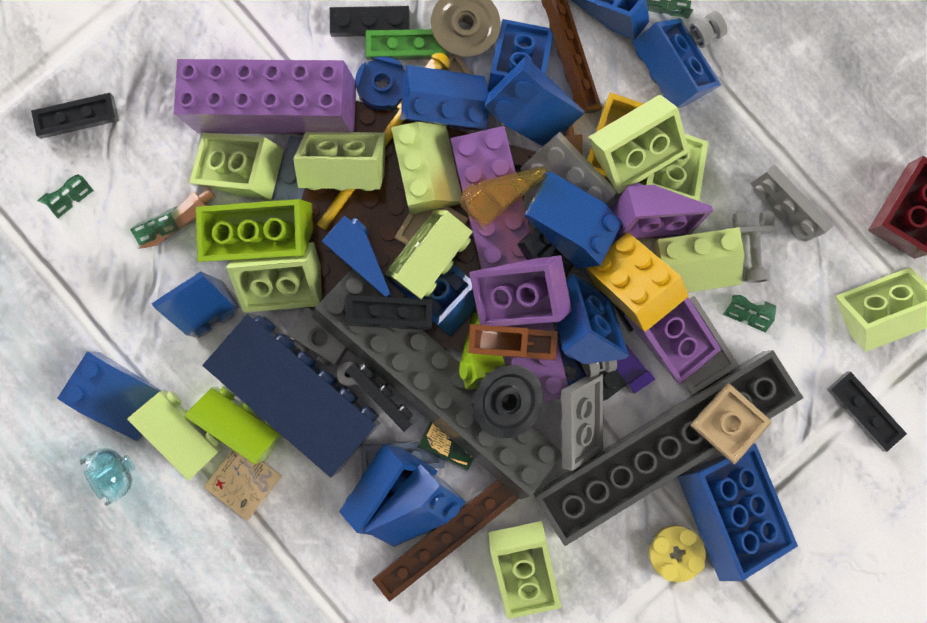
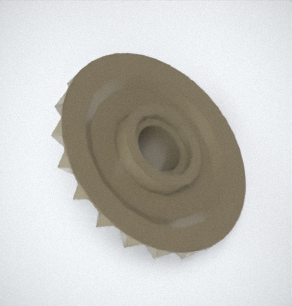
(479, 14)

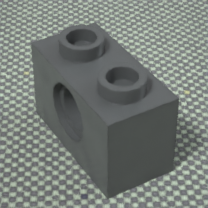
(304, 334)

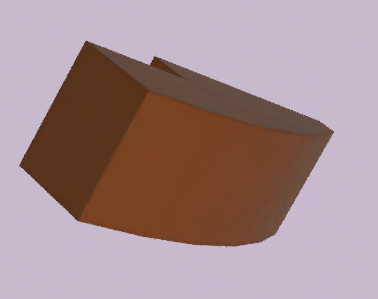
(512, 342)

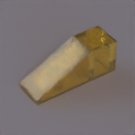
(496, 195)

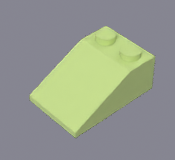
(237, 165)
(685, 173)
(524, 570)

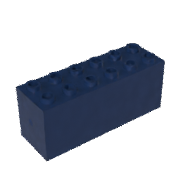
(292, 393)

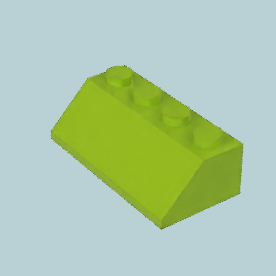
(253, 230)

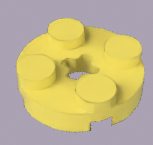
(691, 561)

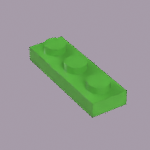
(402, 44)

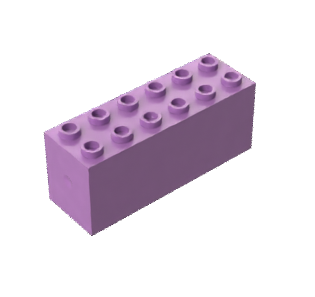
(265, 96)

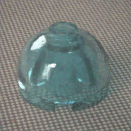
(108, 474)

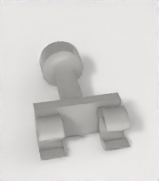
(766, 221)

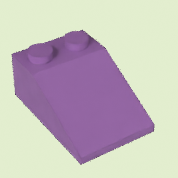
(657, 212)
(522, 292)
(680, 341)

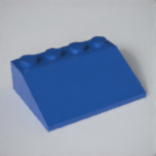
(737, 514)

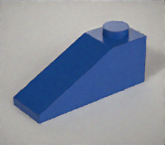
(619, 16)

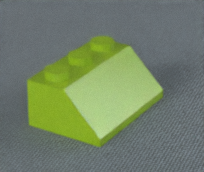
(234, 424)

